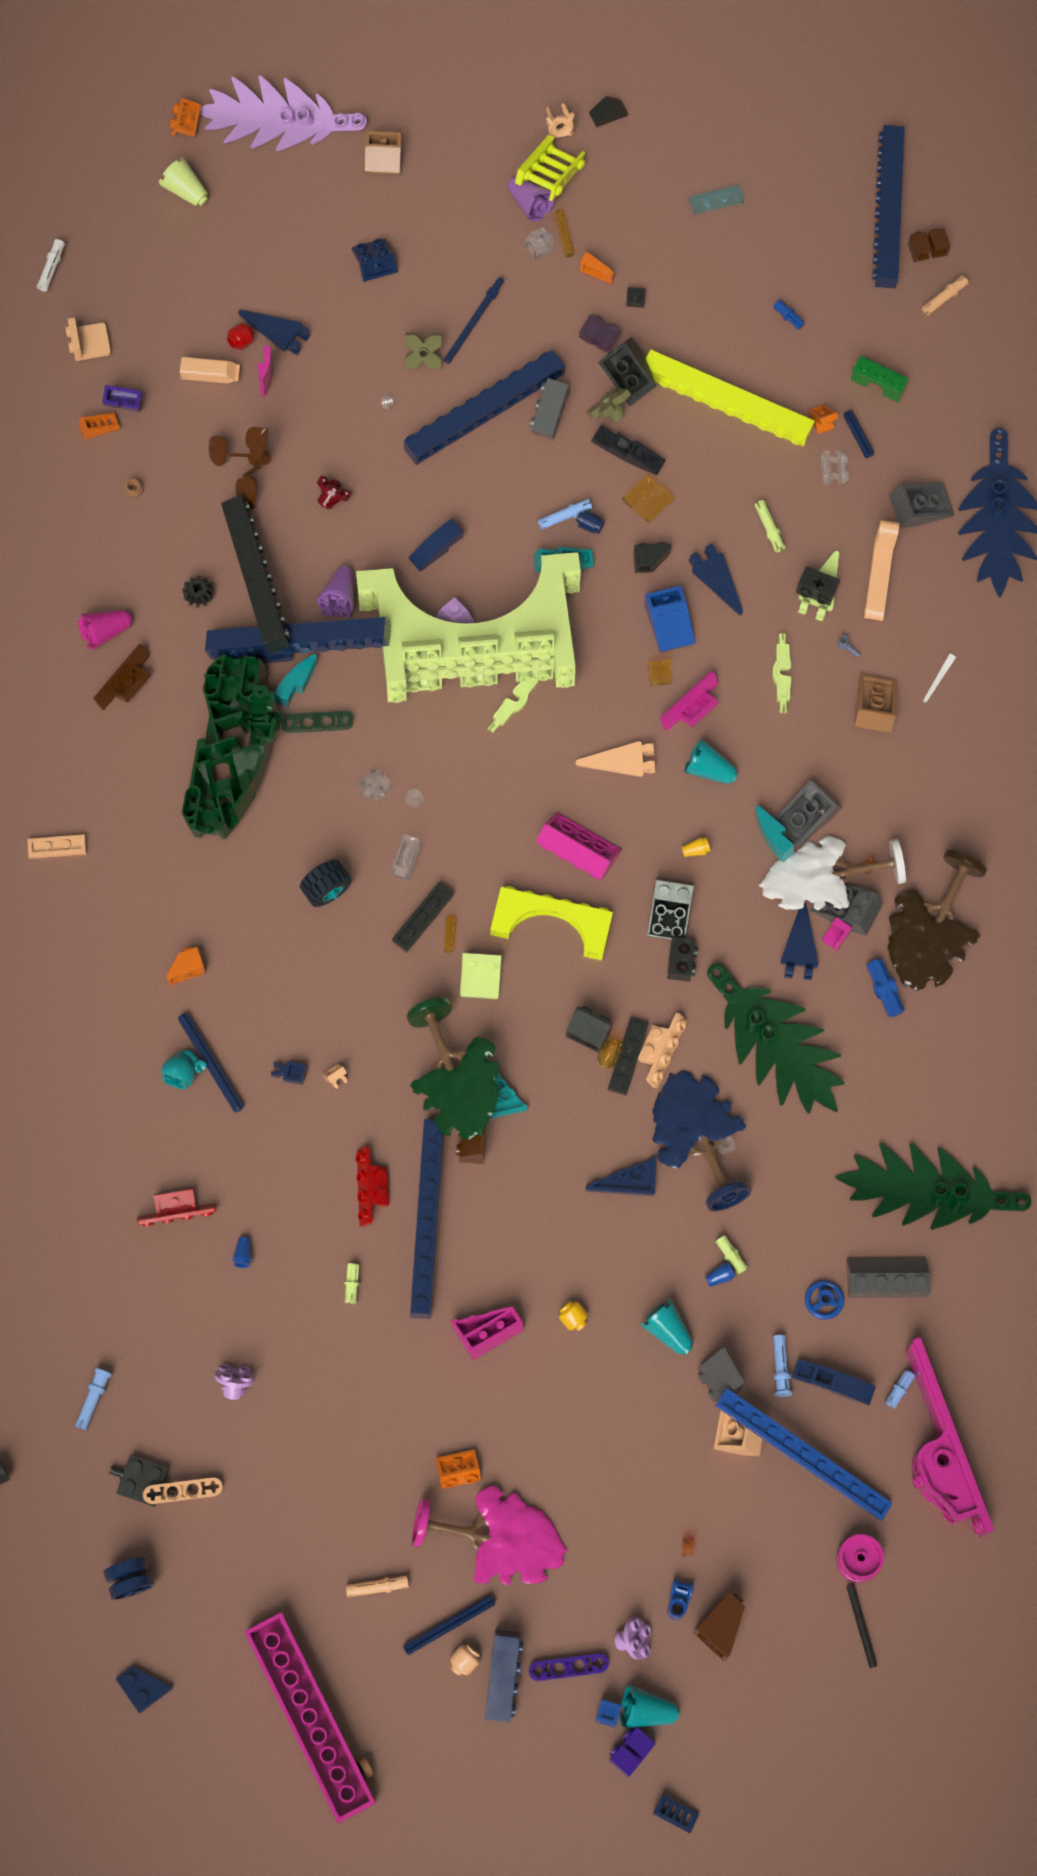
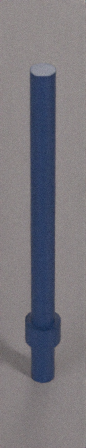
(490, 294)

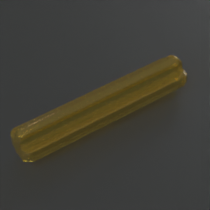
(564, 233)

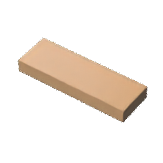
(56, 846)

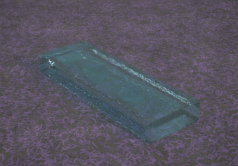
(716, 199)

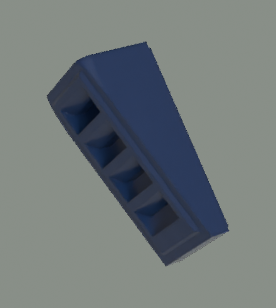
(657, 1812)

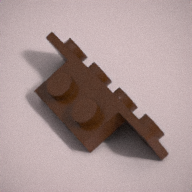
(125, 680)

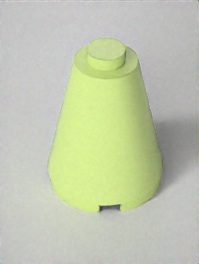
(184, 183)

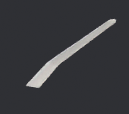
(945, 667)

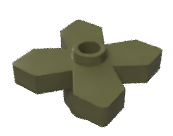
(423, 350)
(610, 405)

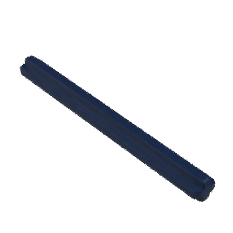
(212, 1065)

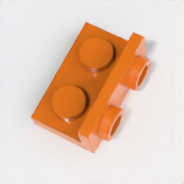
(185, 117)
(458, 1469)

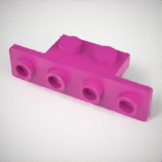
(693, 704)

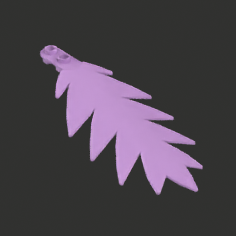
(298, 119)

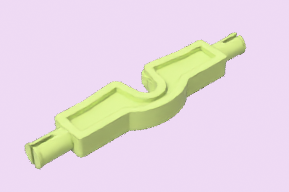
(781, 681)
(509, 706)

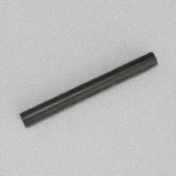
(861, 1626)

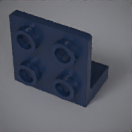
(375, 259)

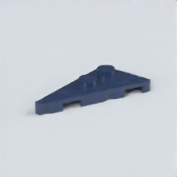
(632, 1181)

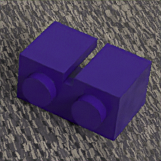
(118, 396)
(632, 1751)

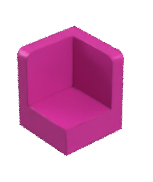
(836, 934)

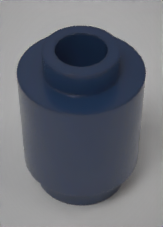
(590, 522)

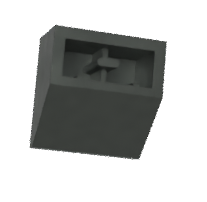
(589, 1028)

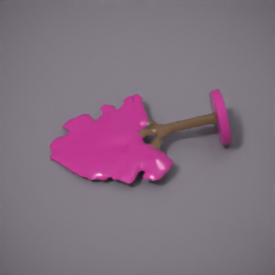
(517, 1539)

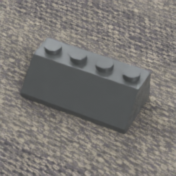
(888, 1278)

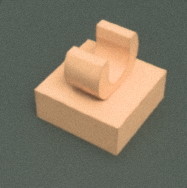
(334, 1074)

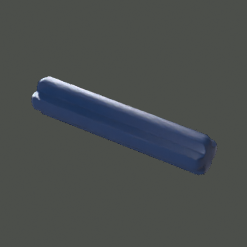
(858, 434)

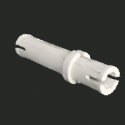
(53, 259)

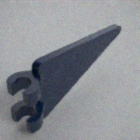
(277, 330)
(716, 577)
(800, 947)

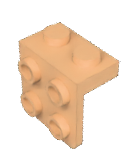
(88, 340)

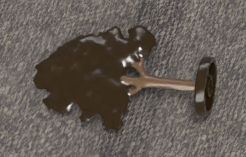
(925, 944)

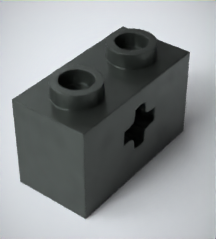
(817, 586)

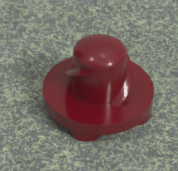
(331, 492)

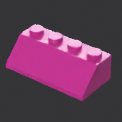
(578, 846)

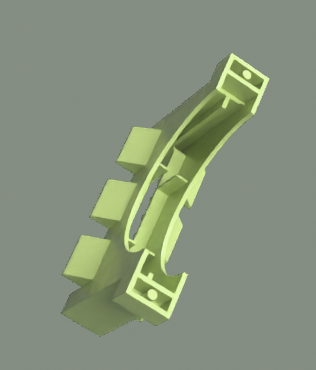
(523, 641)

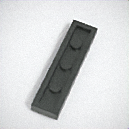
(422, 917)
(629, 1055)

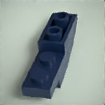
(834, 1381)

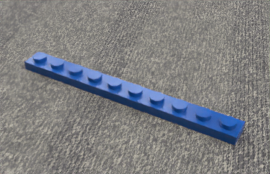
(803, 1454)

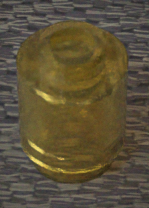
(609, 1053)

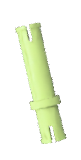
(773, 532)

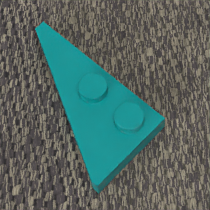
(507, 1102)

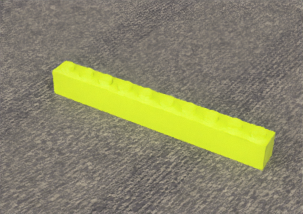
(729, 399)

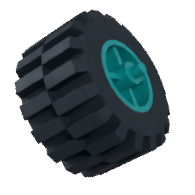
(325, 883)

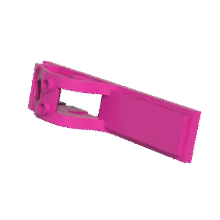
(955, 1475)

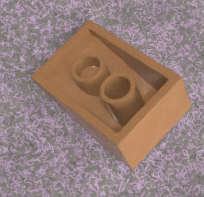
(876, 703)

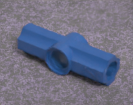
(885, 988)

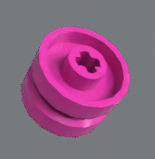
(851, 1567)

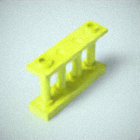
(540, 156)

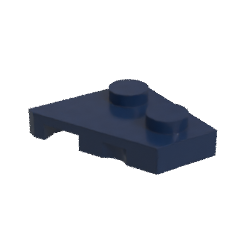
(142, 1688)

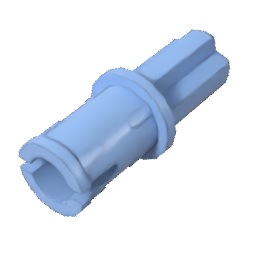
(900, 1389)

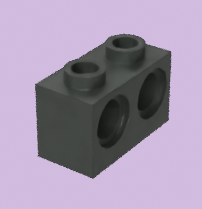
(677, 959)

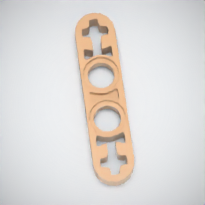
(182, 1490)

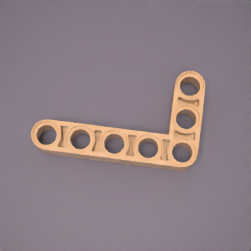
(880, 569)

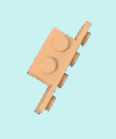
(660, 1048)

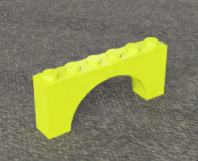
(516, 906)

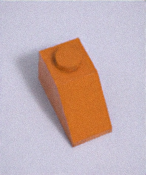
(185, 966)

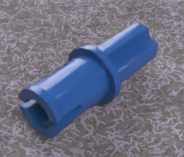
(788, 314)

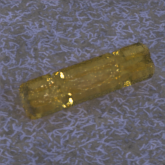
(449, 937)

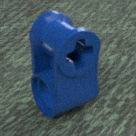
(679, 1595)

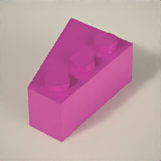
(487, 1331)

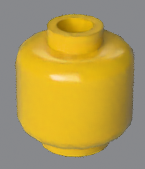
(573, 1315)

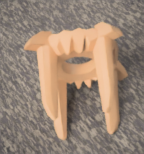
(553, 122)

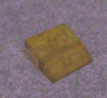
(648, 498)

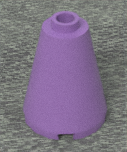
(531, 198)

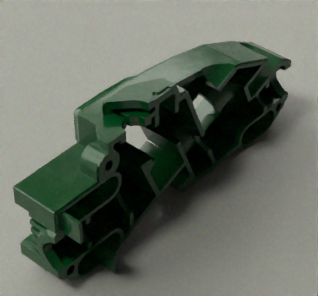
(231, 704)

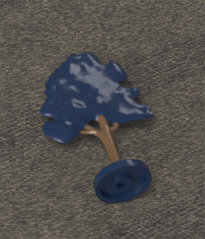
(688, 1115)

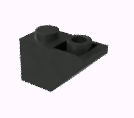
(650, 557)

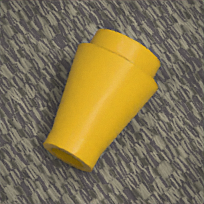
(697, 847)

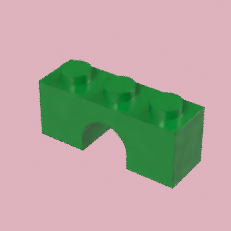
(891, 382)

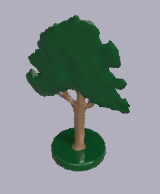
(462, 1092)

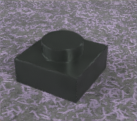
(635, 297)

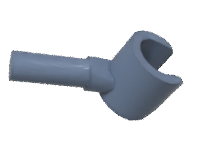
(846, 645)

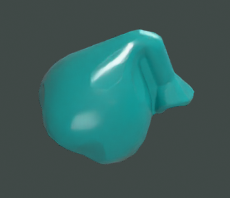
(181, 1068)

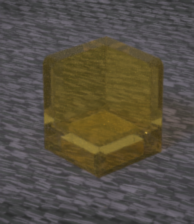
(659, 672)

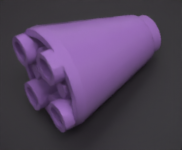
(338, 594)

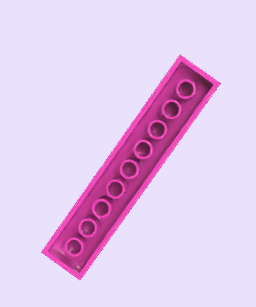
(310, 1718)

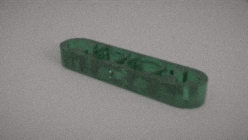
(317, 726)

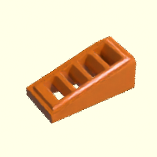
(595, 268)
(99, 430)

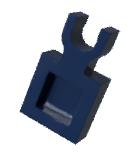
(291, 1073)

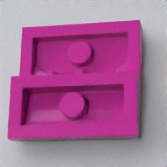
(265, 371)

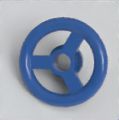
(827, 1293)

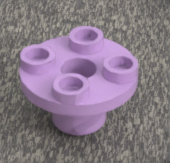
(234, 1380)
(634, 1639)

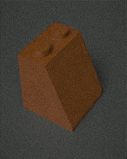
(721, 1626)

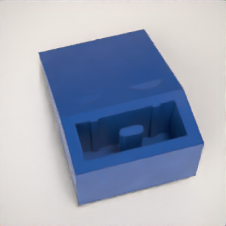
(669, 618)

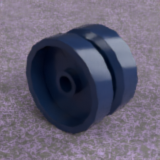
(128, 1578)

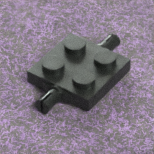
(137, 1476)

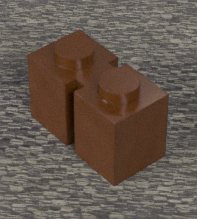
(934, 242)

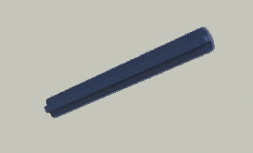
(449, 1624)

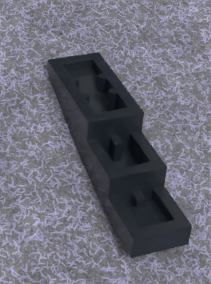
(628, 451)

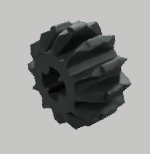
(198, 585)

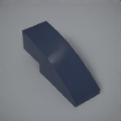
(436, 545)

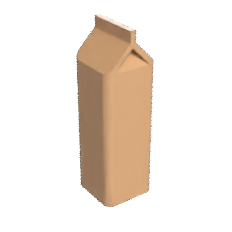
(209, 370)

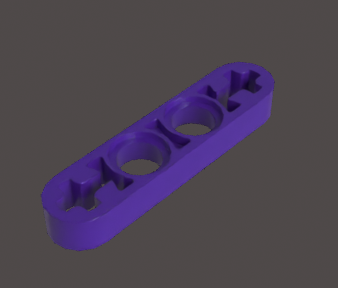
(568, 1667)

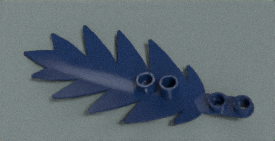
(999, 518)

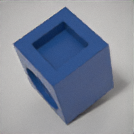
(608, 1713)

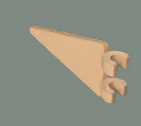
(622, 760)

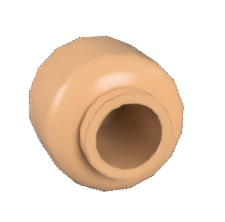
(464, 1660)

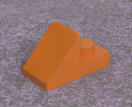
(823, 418)

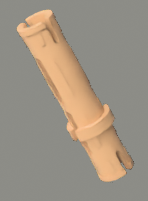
(950, 291)
(382, 1585)

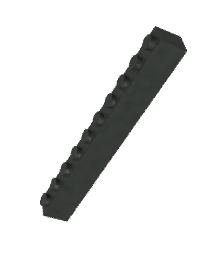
(255, 574)

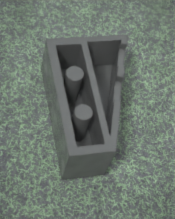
(549, 408)

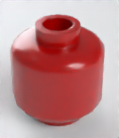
(240, 336)

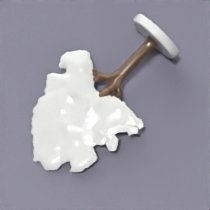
(811, 874)

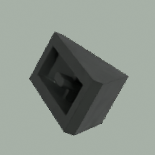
(607, 111)

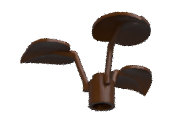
(256, 441)

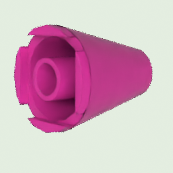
(103, 626)

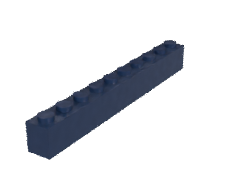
(889, 206)
(483, 407)
(304, 638)
(426, 1221)

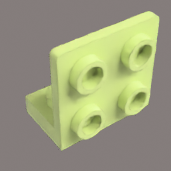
(480, 976)

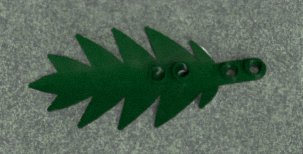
(777, 1043)
(926, 1190)

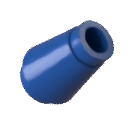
(242, 1254)
(720, 1275)

